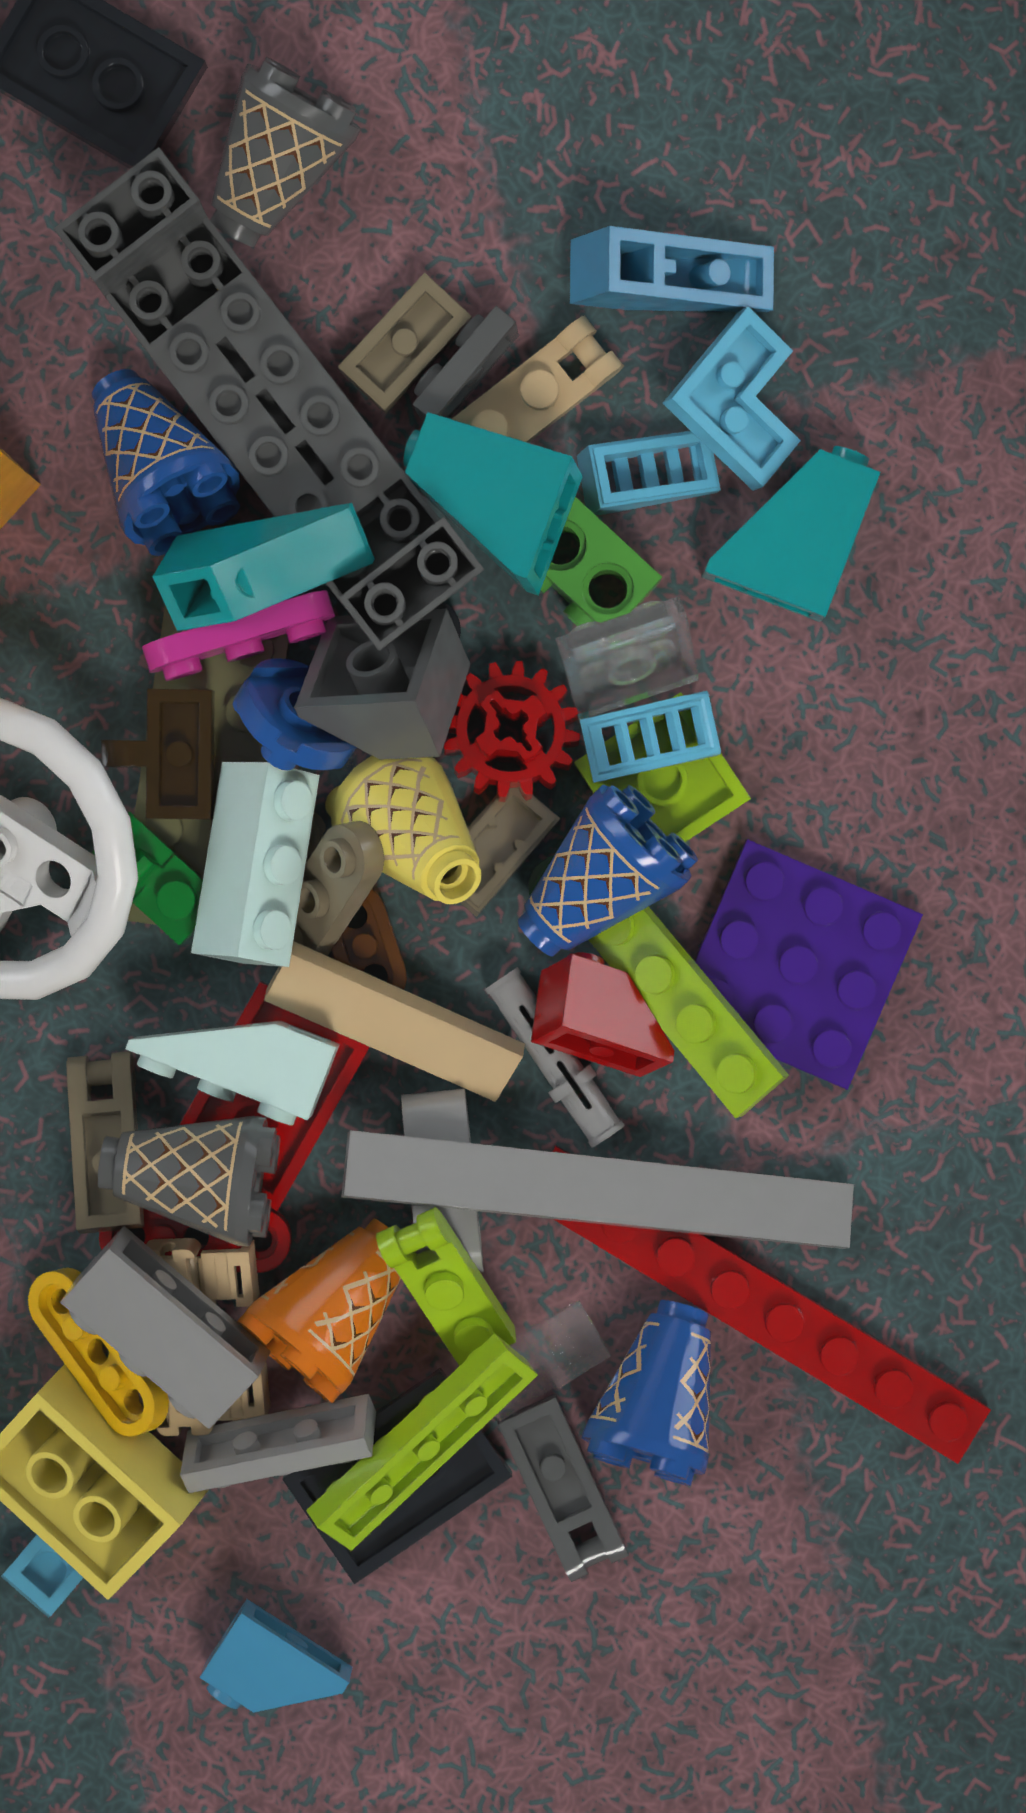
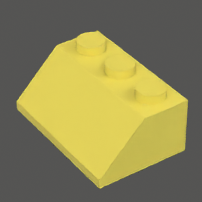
(87, 1489)

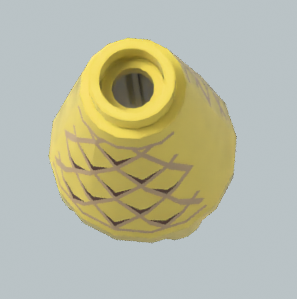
(417, 824)

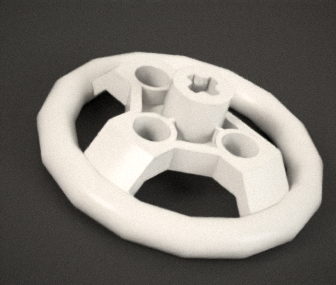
(100, 883)

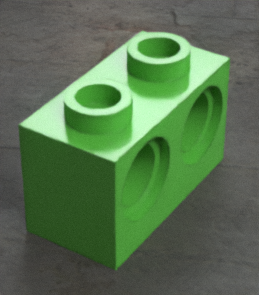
(599, 554)

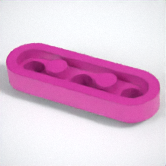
(181, 652)

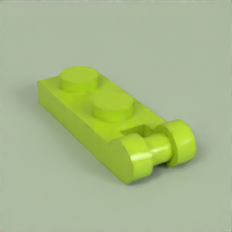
(445, 1283)

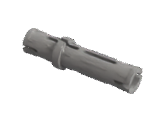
(595, 1122)

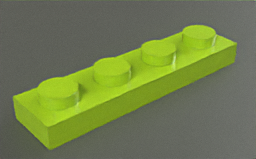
(692, 1011)
(422, 1442)

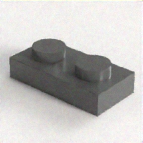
(481, 346)

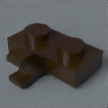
(175, 754)

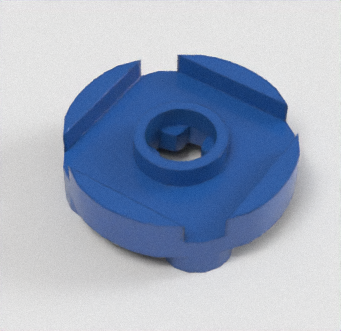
(269, 714)

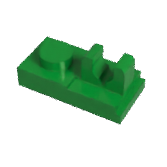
(166, 884)

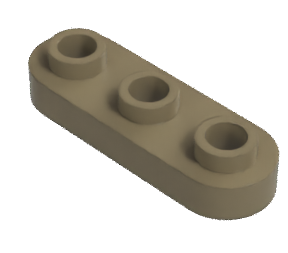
(337, 883)

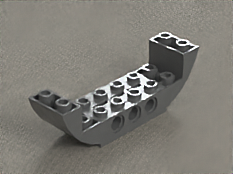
(262, 390)

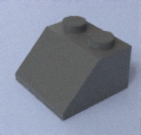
(387, 699)

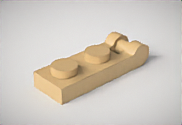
(540, 389)

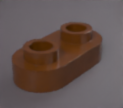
(373, 943)

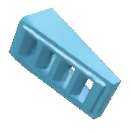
(596, 483)
(704, 728)

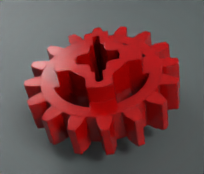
(532, 713)

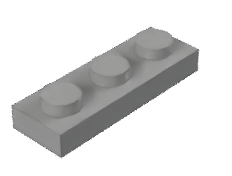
(279, 1444)

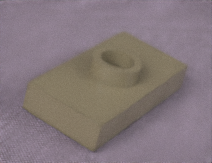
(504, 840)

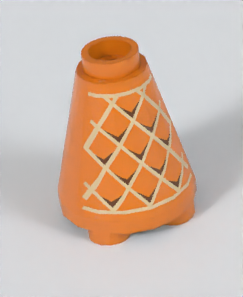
(327, 1312)

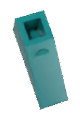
(258, 563)

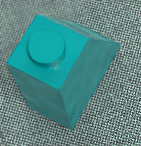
(496, 491)
(801, 537)

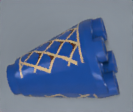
(159, 464)
(605, 871)
(659, 1398)

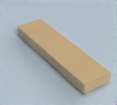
(395, 1022)

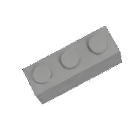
(165, 1328)

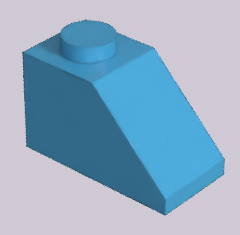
(270, 1664)

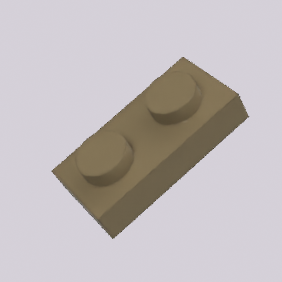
(405, 343)

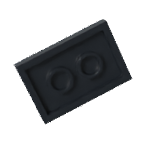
(96, 74)
(451, 1489)

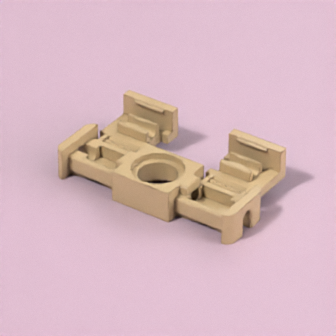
(216, 1278)

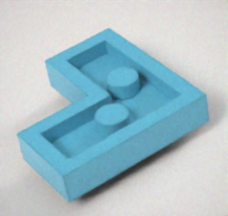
(721, 402)

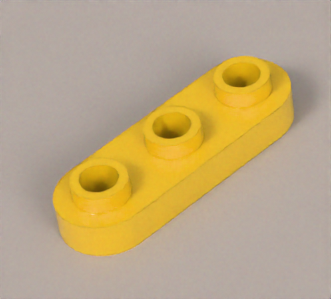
(103, 1378)

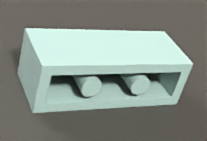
(255, 864)

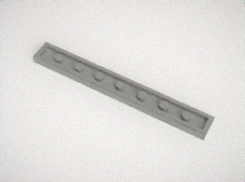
(597, 1190)

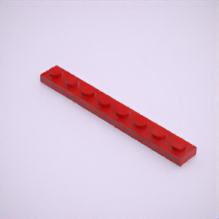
(798, 1331)

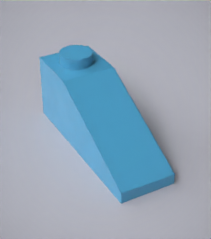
(669, 272)

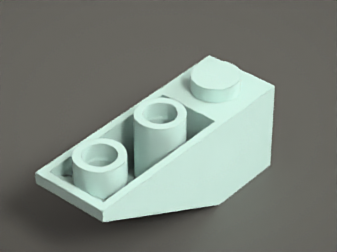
(259, 1060)

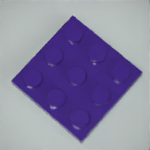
(805, 959)

